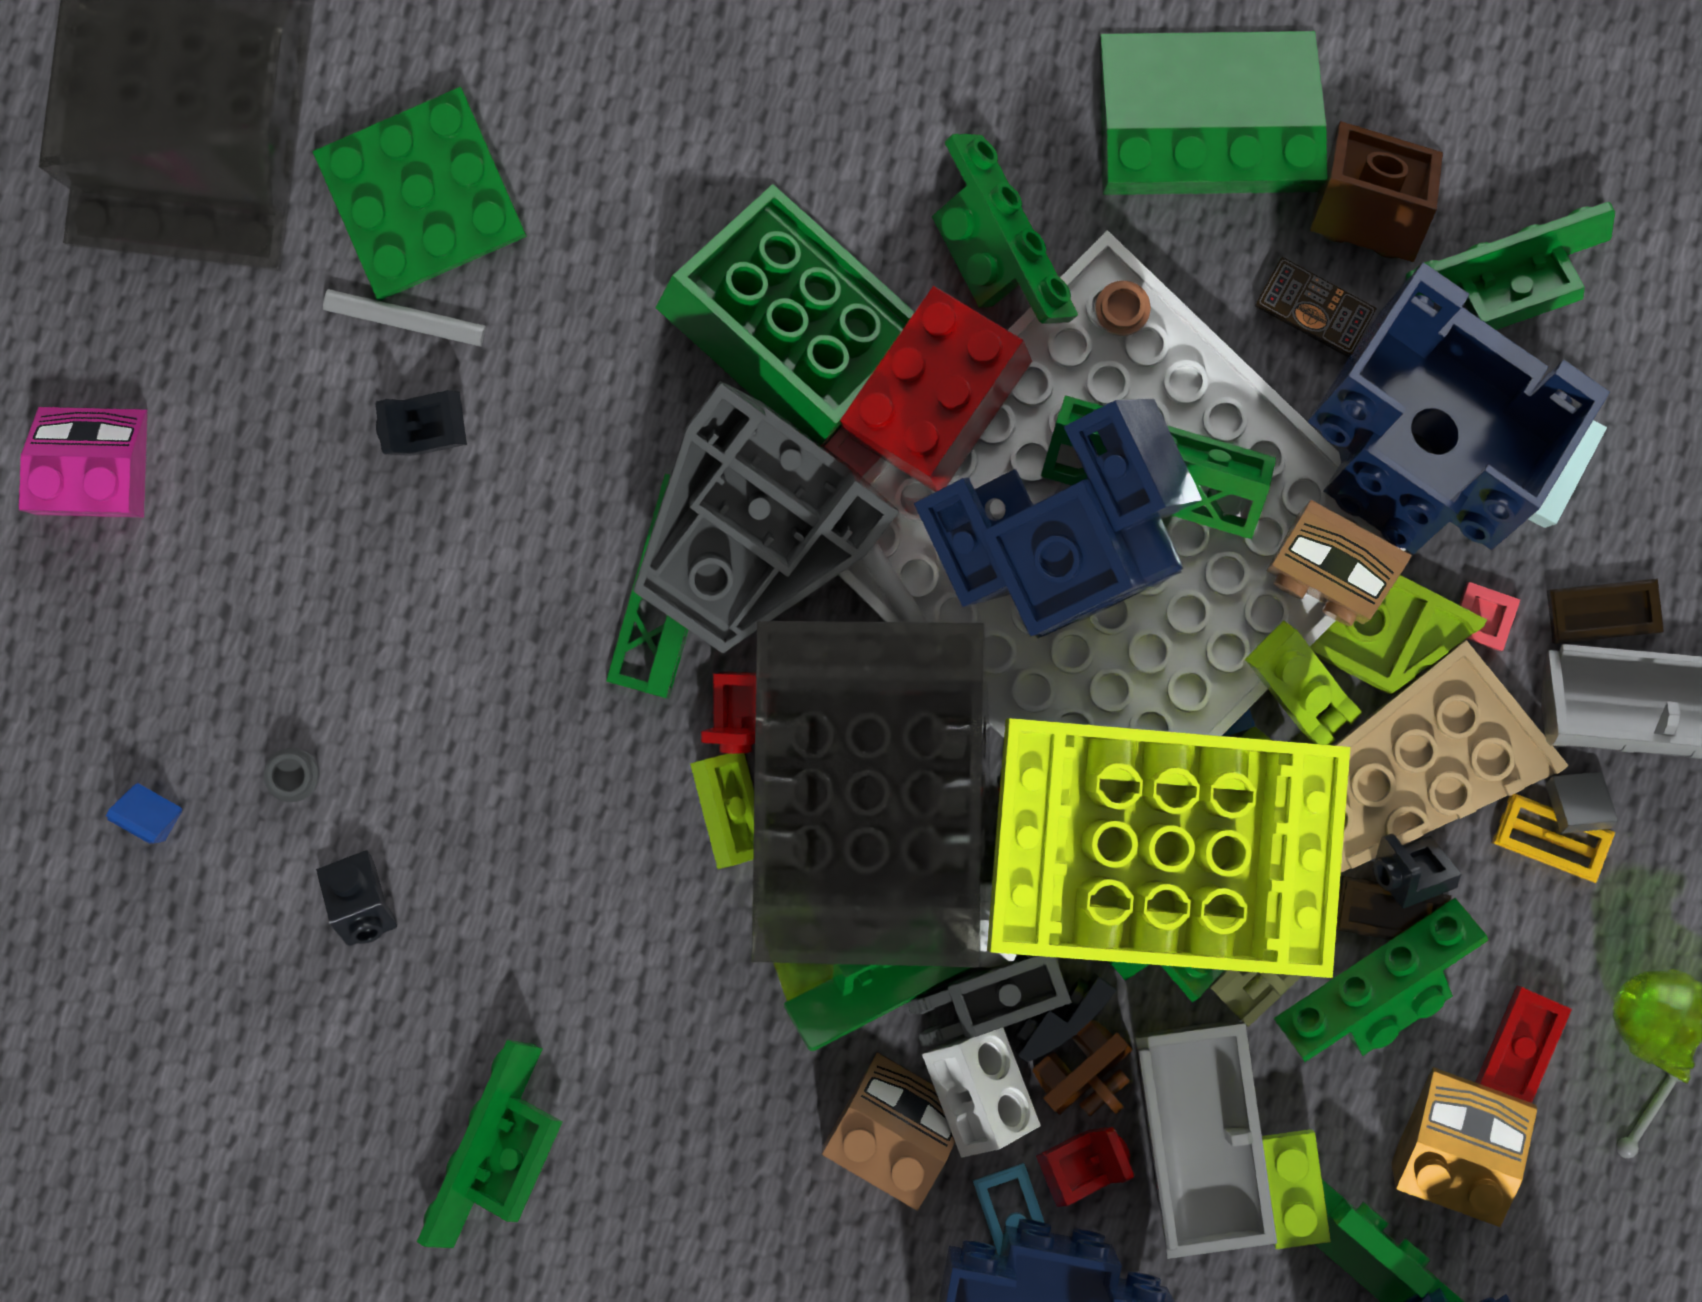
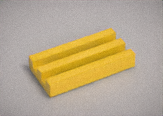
(1509, 820)

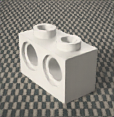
(981, 1092)

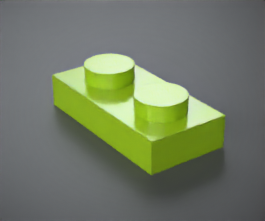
(727, 806)
(1296, 1189)

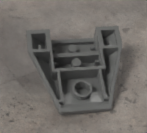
(753, 521)

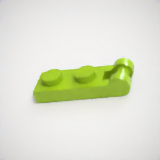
(1302, 684)

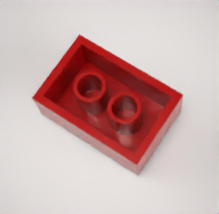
(936, 389)

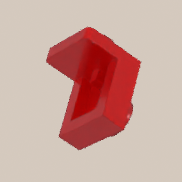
(733, 712)
(1085, 1164)

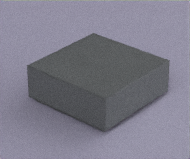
(1581, 802)

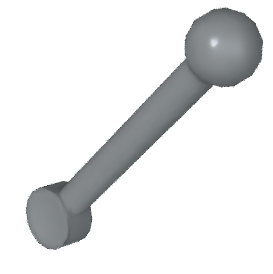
(1627, 1146)

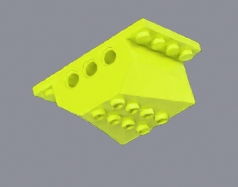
(1168, 848)

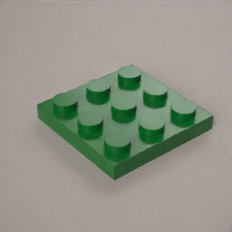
(419, 193)

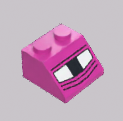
(84, 463)

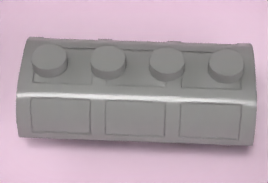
(1623, 700)
(1206, 1139)

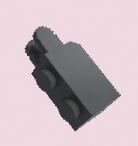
(994, 997)

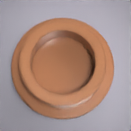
(1122, 308)

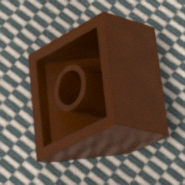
(1378, 192)

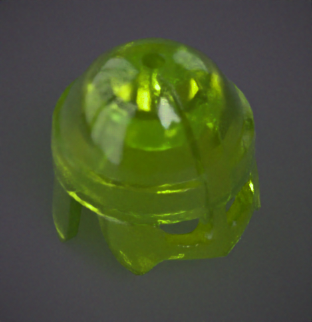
(1661, 1019)

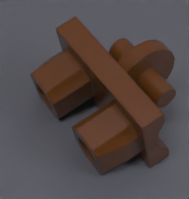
(1066, 1087)

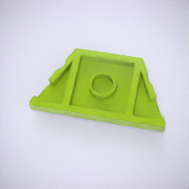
(1401, 638)

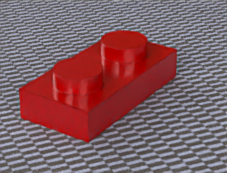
(1523, 1044)

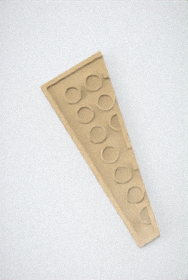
(1438, 755)

